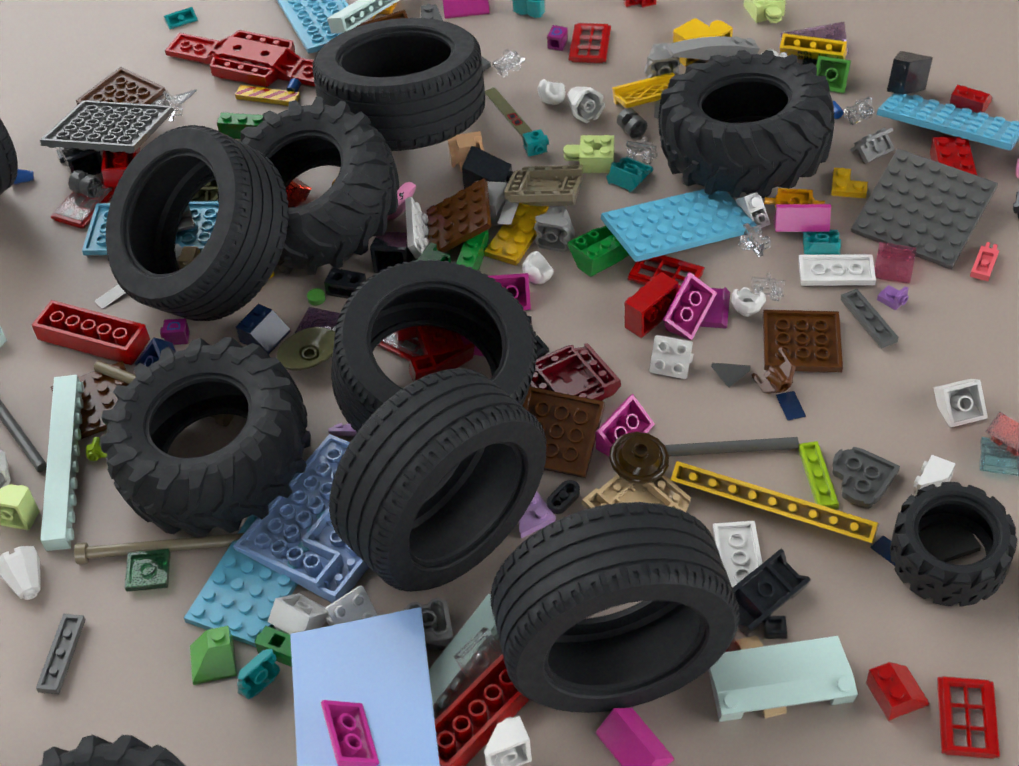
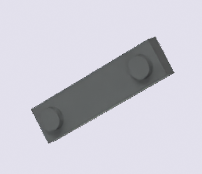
(869, 318)
(60, 654)

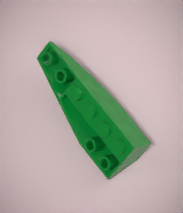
(596, 251)

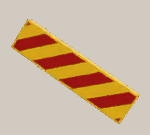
(266, 95)

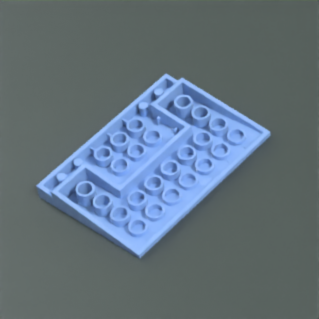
(329, 564)
(373, 664)

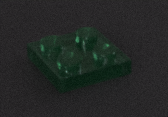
(147, 570)

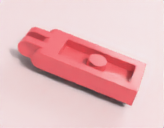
(985, 262)

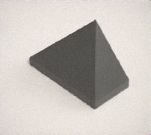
(730, 372)

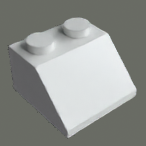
(961, 402)
(297, 614)
(508, 744)

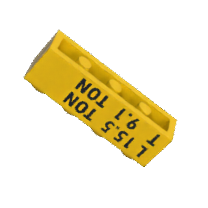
(812, 47)

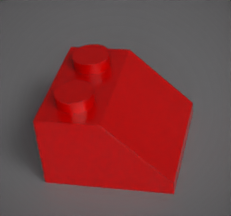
(970, 98)
(895, 690)

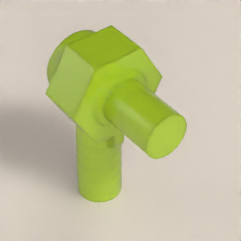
(94, 451)

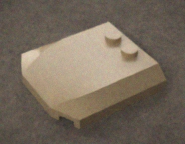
(619, 490)

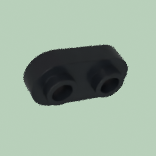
(562, 498)

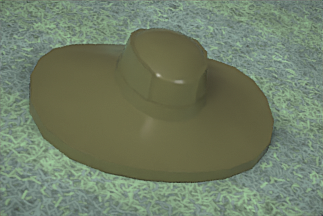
(306, 348)

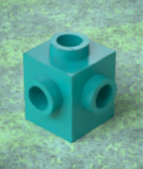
(535, 142)

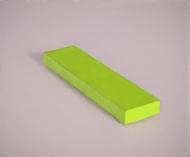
(818, 475)

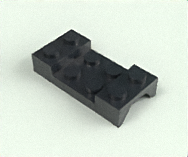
(767, 591)

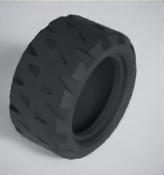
(962, 507)

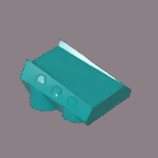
(628, 173)
(822, 243)
(257, 674)

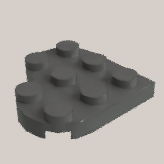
(863, 475)

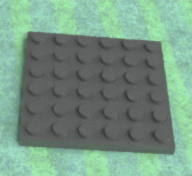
(107, 126)
(925, 207)

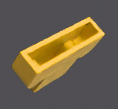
(698, 29)

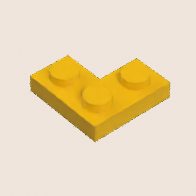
(845, 187)

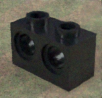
(342, 282)

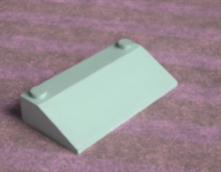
(781, 677)

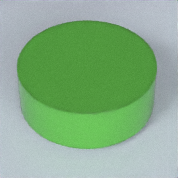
(316, 296)

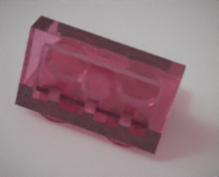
(895, 262)

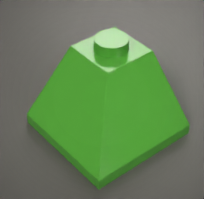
(836, 72)
(213, 656)

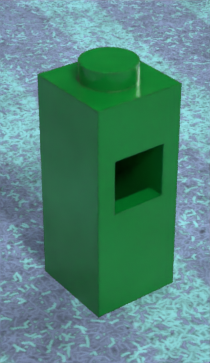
(278, 642)

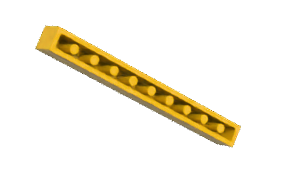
(775, 502)

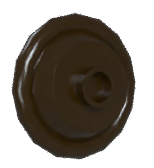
(639, 457)

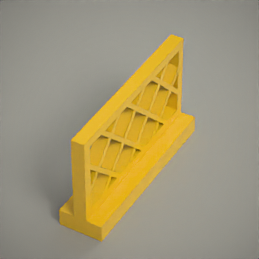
(641, 91)

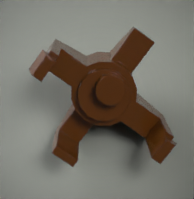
(777, 378)

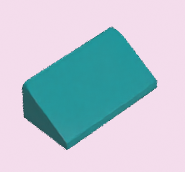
(180, 18)

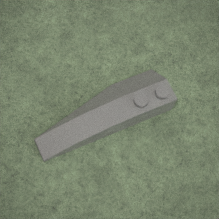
(705, 47)

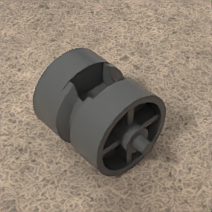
(631, 123)
(85, 183)

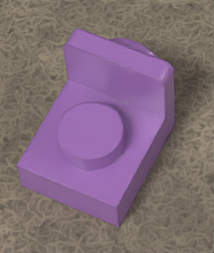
(892, 297)

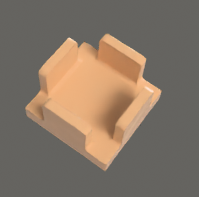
(460, 146)

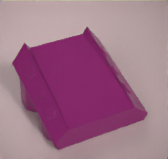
(718, 312)

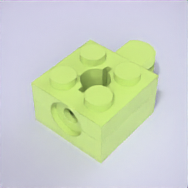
(765, 10)
(594, 153)

